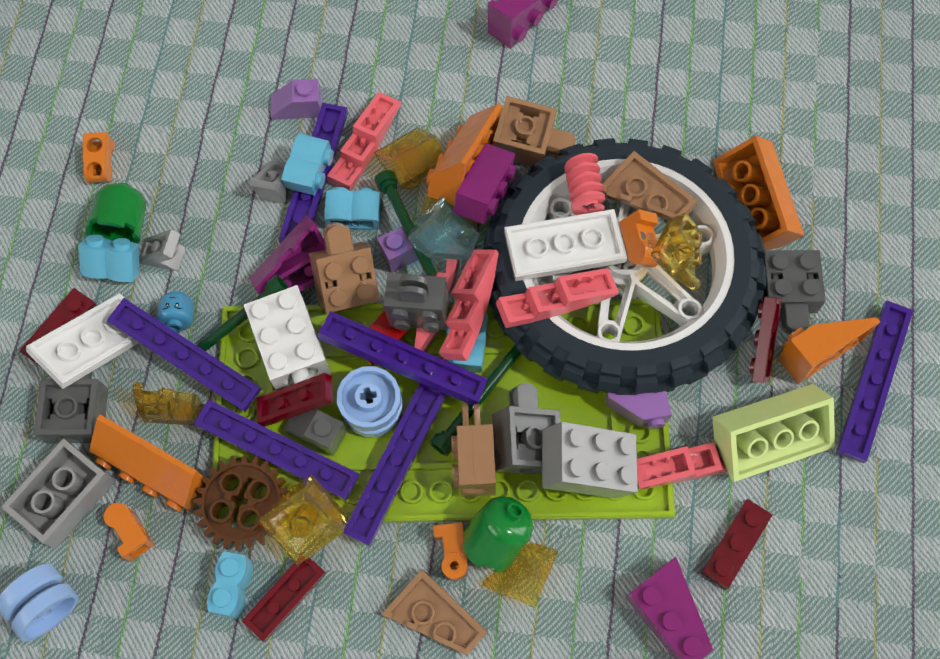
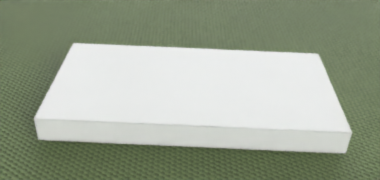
(565, 245)
(81, 344)

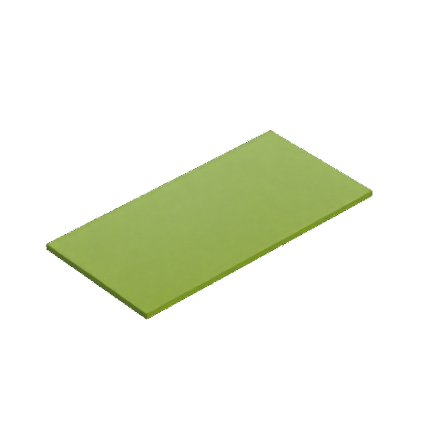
(429, 486)

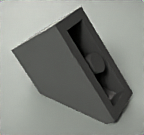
(317, 430)

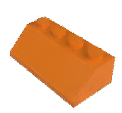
(462, 153)
(761, 185)
(146, 464)

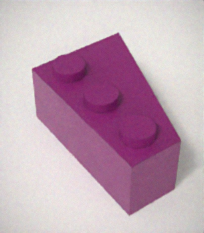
(513, 18)
(485, 184)
(291, 258)
(671, 613)

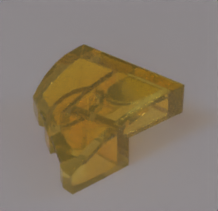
(679, 250)
(166, 405)
(525, 576)

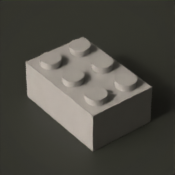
(589, 460)
(58, 494)

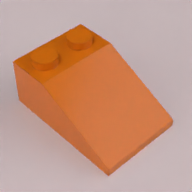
(821, 344)

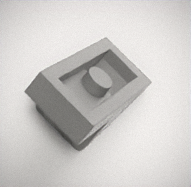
(269, 184)
(163, 251)

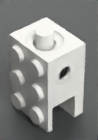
(286, 338)

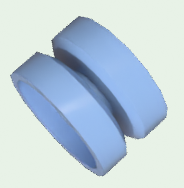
(368, 385)
(37, 602)

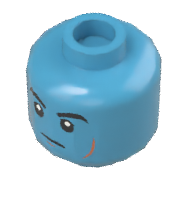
(176, 311)

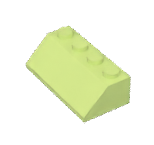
(775, 431)

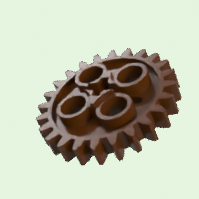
(216, 497)

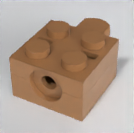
(529, 131)
(345, 269)
(475, 456)

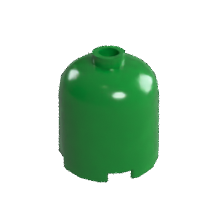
(117, 213)
(498, 533)

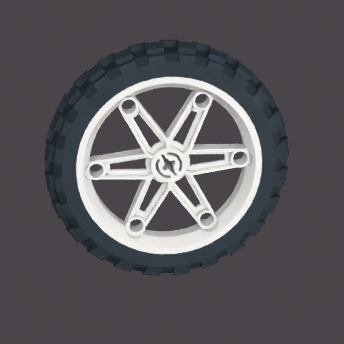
(654, 363)

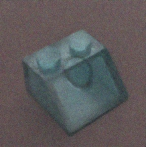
(443, 233)

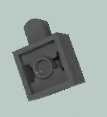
(799, 282)
(416, 302)
(69, 411)
(519, 431)

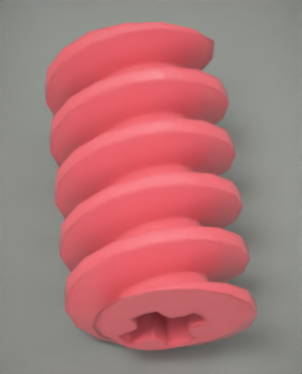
(584, 184)

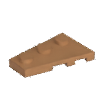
(647, 189)
(435, 613)

